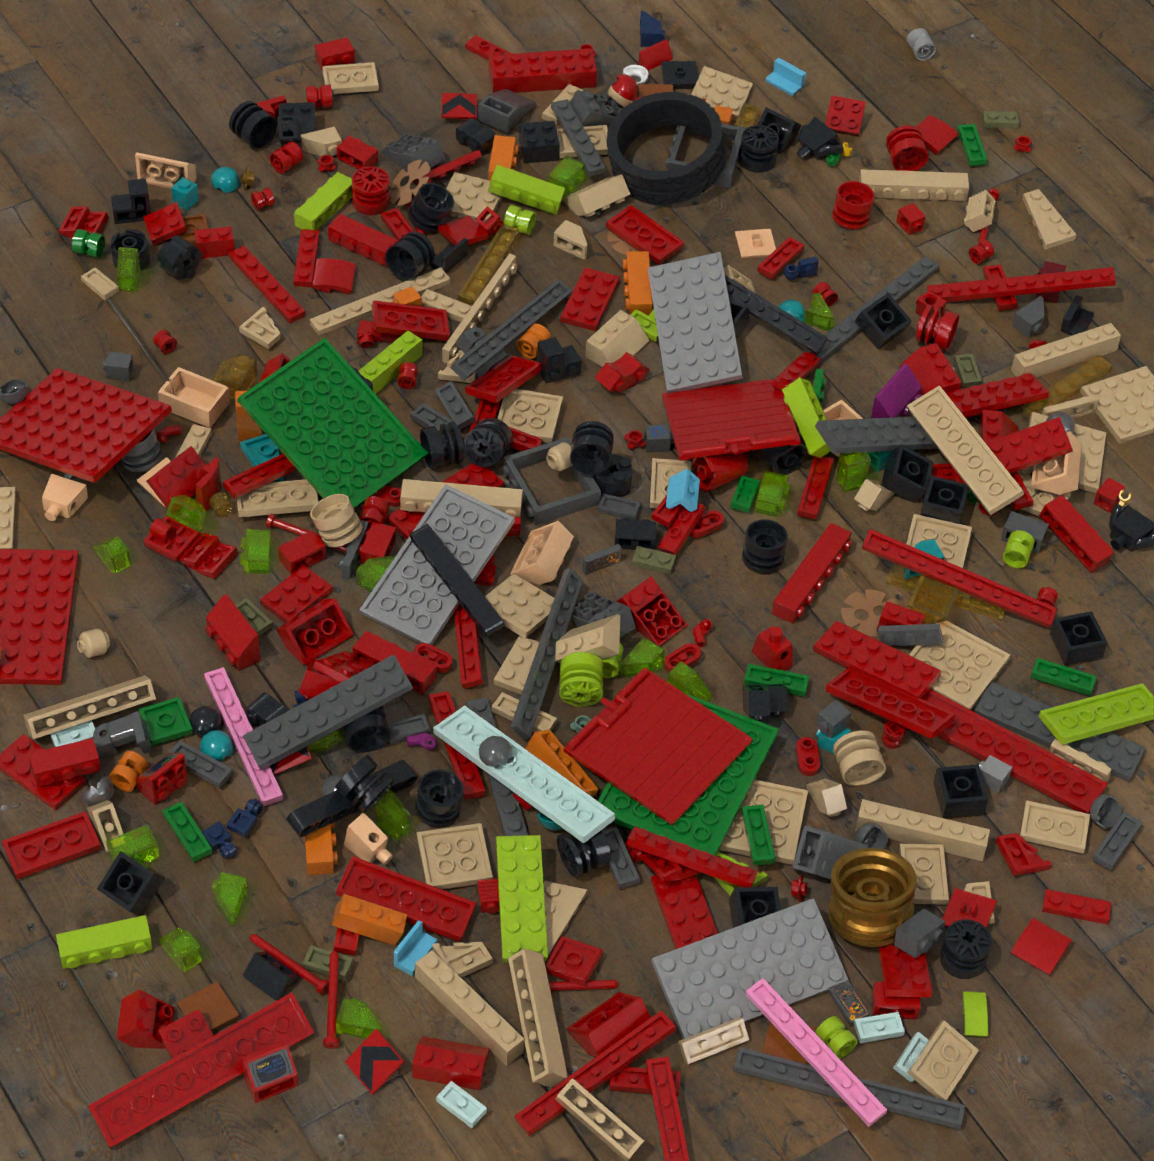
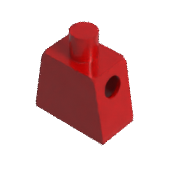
(774, 649)

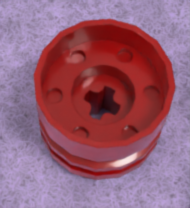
(907, 148)
(371, 190)
(853, 205)
(937, 327)

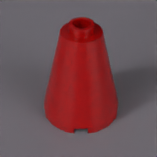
(718, 470)

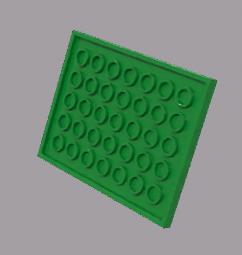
(332, 425)
(714, 812)

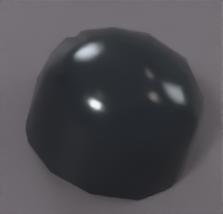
(205, 720)

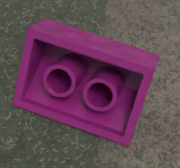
(896, 395)

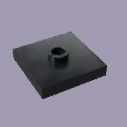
(680, 74)

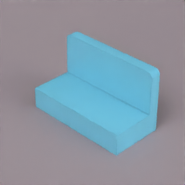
(786, 77)
(683, 490)
(413, 948)

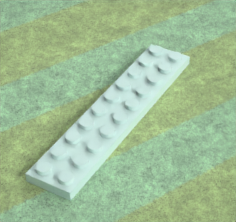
(528, 776)

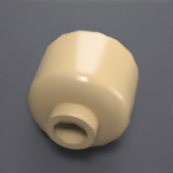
(559, 457)
(93, 643)

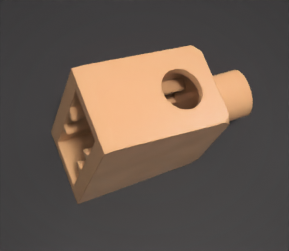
(63, 497)
(367, 840)

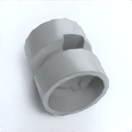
(921, 44)

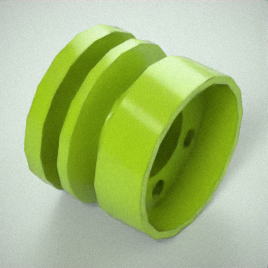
(581, 679)

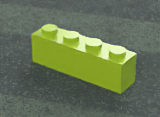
(526, 189)
(324, 203)
(386, 364)
(806, 413)
(104, 942)

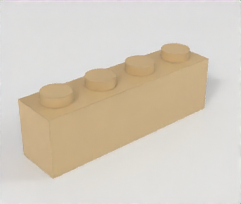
(599, 1120)

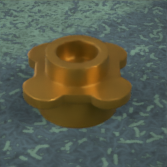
(247, 178)

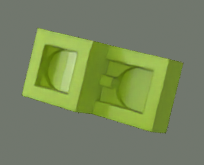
(975, 1014)

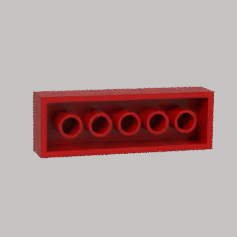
(542, 70)

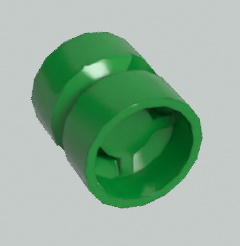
(88, 243)

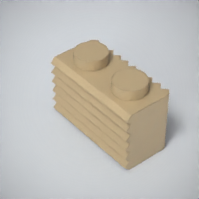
(979, 211)

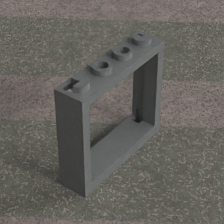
(731, 133)
(541, 514)

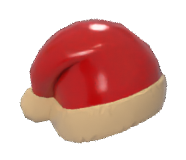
(623, 90)

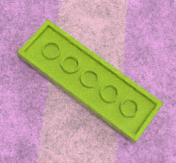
(1099, 714)
(521, 895)

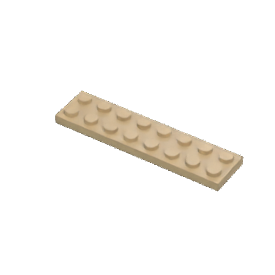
(965, 450)

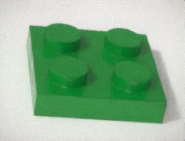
(166, 721)

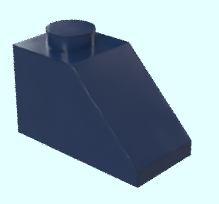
(650, 30)

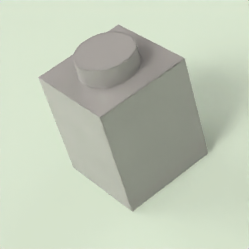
(995, 773)

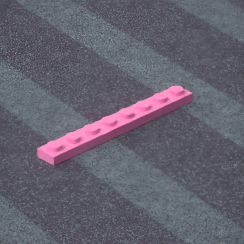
(237, 726)
(816, 1052)

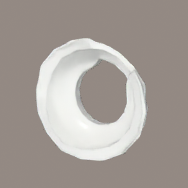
(637, 70)

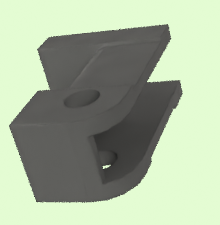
(469, 340)
(122, 732)

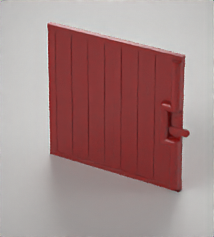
(729, 419)
(657, 745)

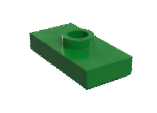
(745, 494)

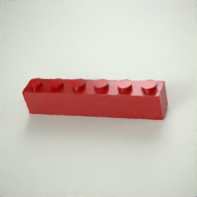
(811, 573)

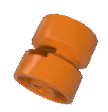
(528, 342)
(127, 770)

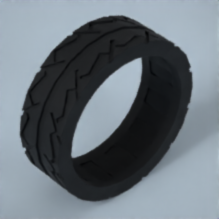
(659, 111)

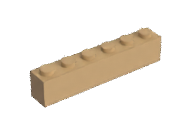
(916, 184)
(1067, 351)
(419, 496)
(89, 707)
(921, 828)
(469, 1008)
(537, 1018)

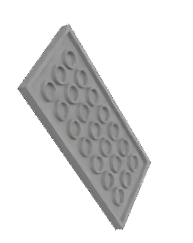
(694, 323)
(410, 592)
(710, 977)

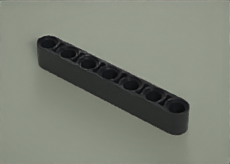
(457, 580)
(336, 806)

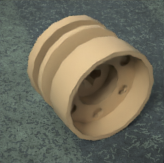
(336, 520)
(859, 758)

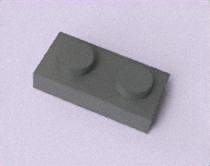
(428, 417)

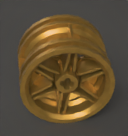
(871, 896)

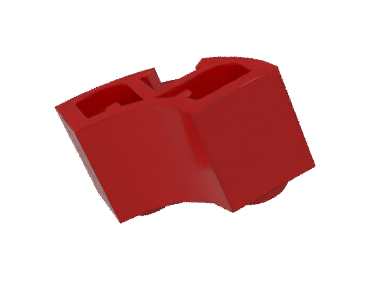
(622, 373)

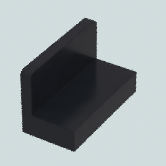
(451, 256)
(1076, 319)
(269, 974)

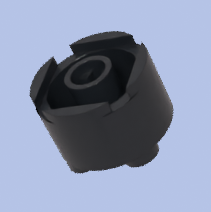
(131, 239)
(179, 257)
(784, 458)
(616, 478)

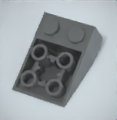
(594, 108)
(504, 109)
(413, 148)
(598, 607)
(820, 851)

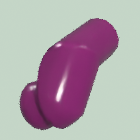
(422, 739)

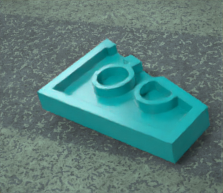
(260, 450)

